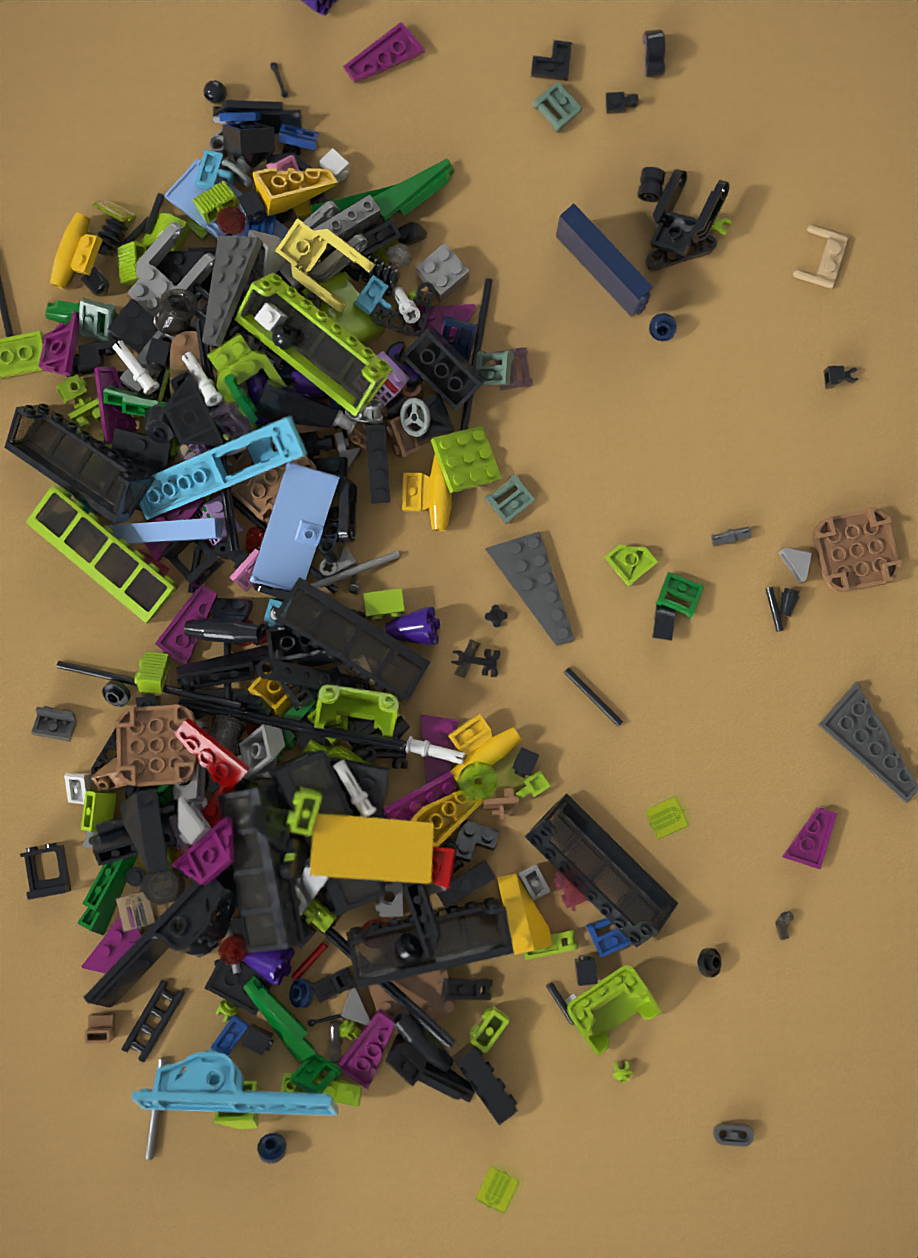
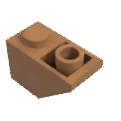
(107, 778)

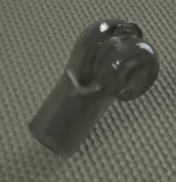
(782, 924)

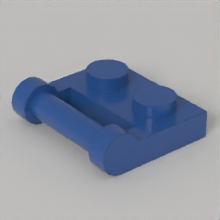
(609, 941)

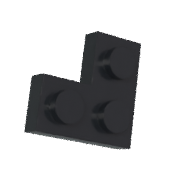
(555, 67)
(474, 834)

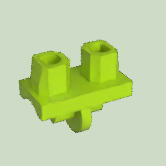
(83, 410)
(319, 915)

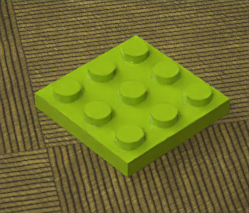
(466, 459)

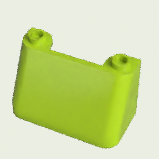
(351, 318)
(357, 704)
(610, 1005)

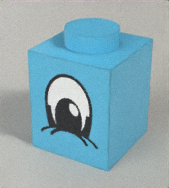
(271, 610)

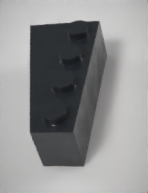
(485, 1084)

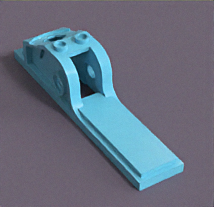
(206, 472)
(216, 1085)

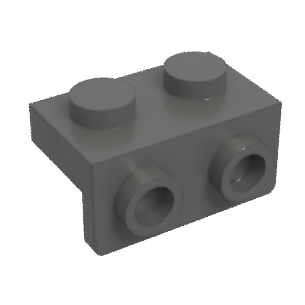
(54, 723)

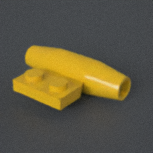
(75, 252)
(428, 492)
(479, 745)

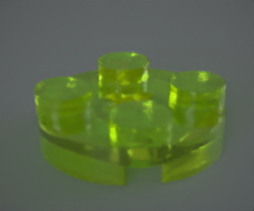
(478, 791)

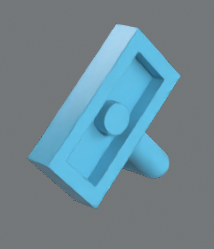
(210, 170)
(372, 295)

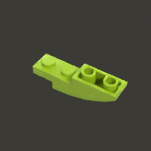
(338, 1089)

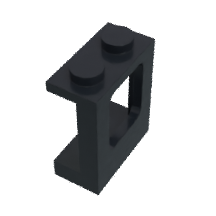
(203, 571)
(51, 886)

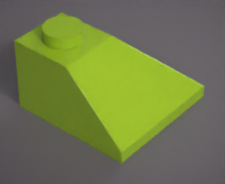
(162, 222)
(240, 1120)

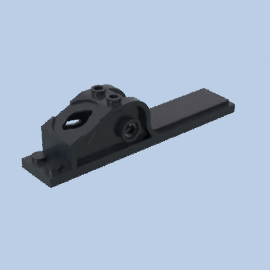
(185, 926)

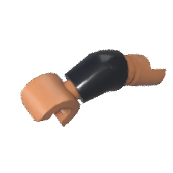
(393, 407)

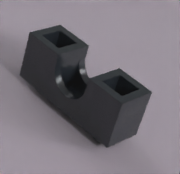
(467, 883)

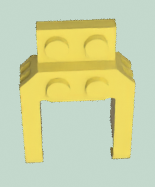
(303, 250)

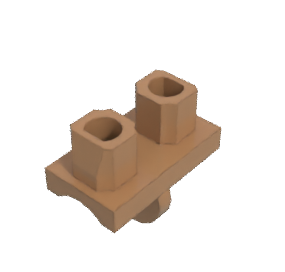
(499, 804)

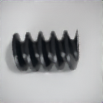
(110, 235)
(382, 272)

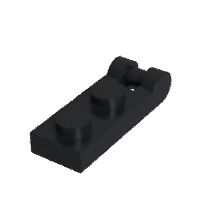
(466, 989)

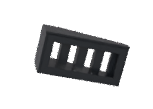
(307, 695)

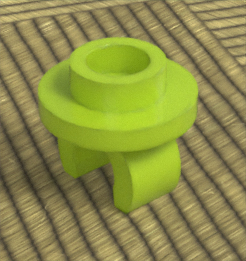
(228, 1009)
(349, 1030)
(622, 1074)

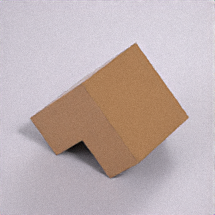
(100, 1028)

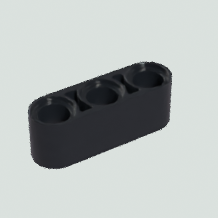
(330, 544)

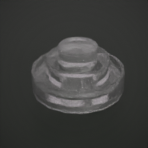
(399, 255)

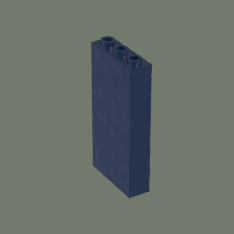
(603, 261)

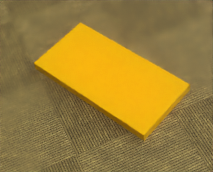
(372, 849)

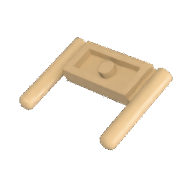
(830, 258)

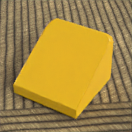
(303, 210)

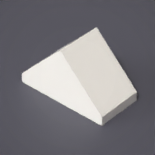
(76, 786)

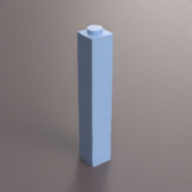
(169, 531)

